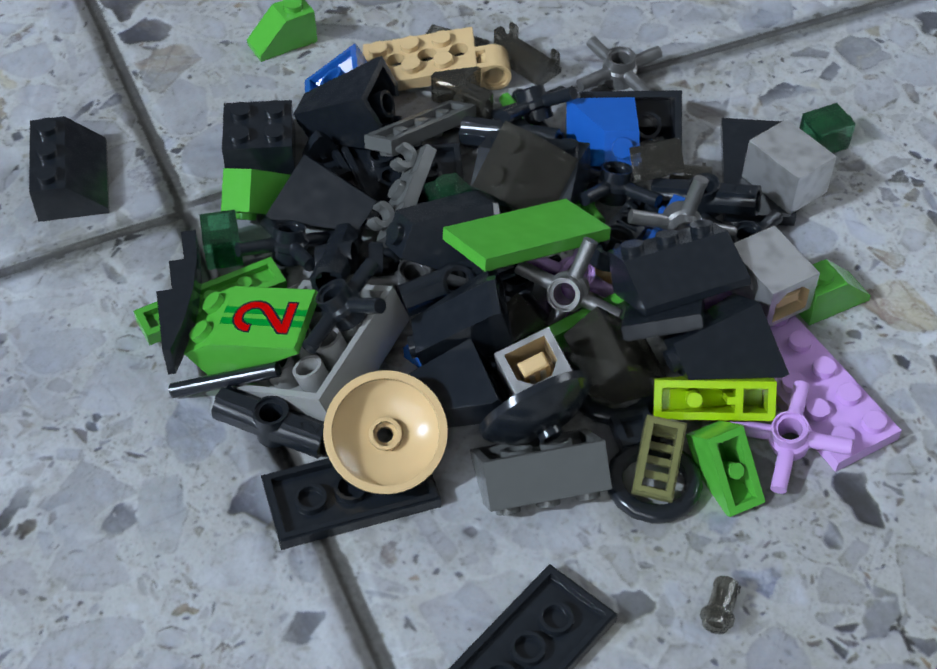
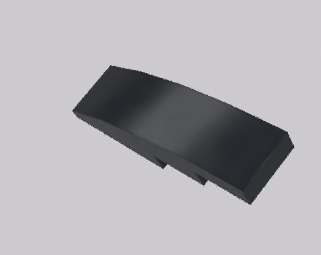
(180, 305)

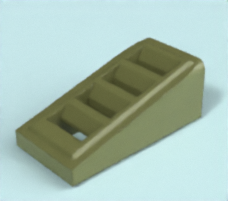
(665, 429)

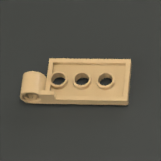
(442, 46)

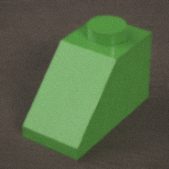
(283, 29)
(250, 191)
(834, 293)
(727, 466)

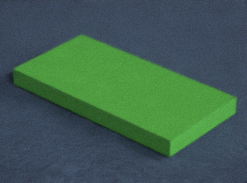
(524, 234)

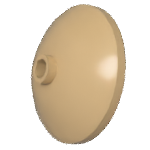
(393, 403)

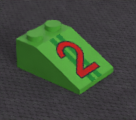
(249, 327)

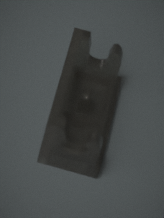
(525, 58)

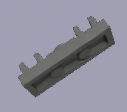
(405, 190)

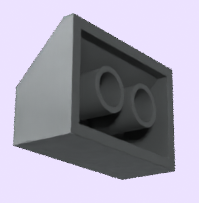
(541, 472)

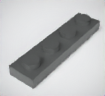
(419, 127)

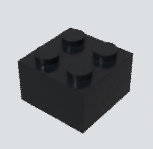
(259, 136)

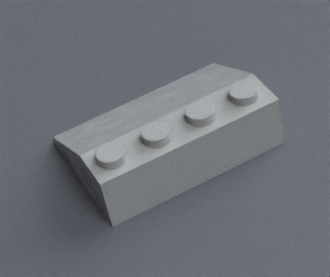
(314, 379)

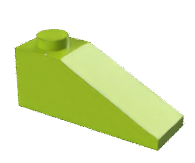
(715, 399)

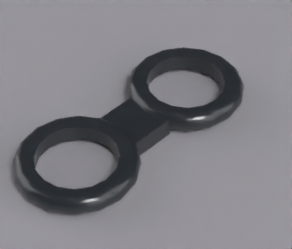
(627, 431)

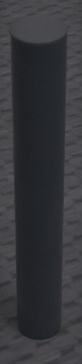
(225, 379)

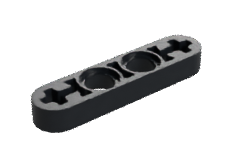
(620, 232)

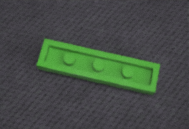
(259, 274)

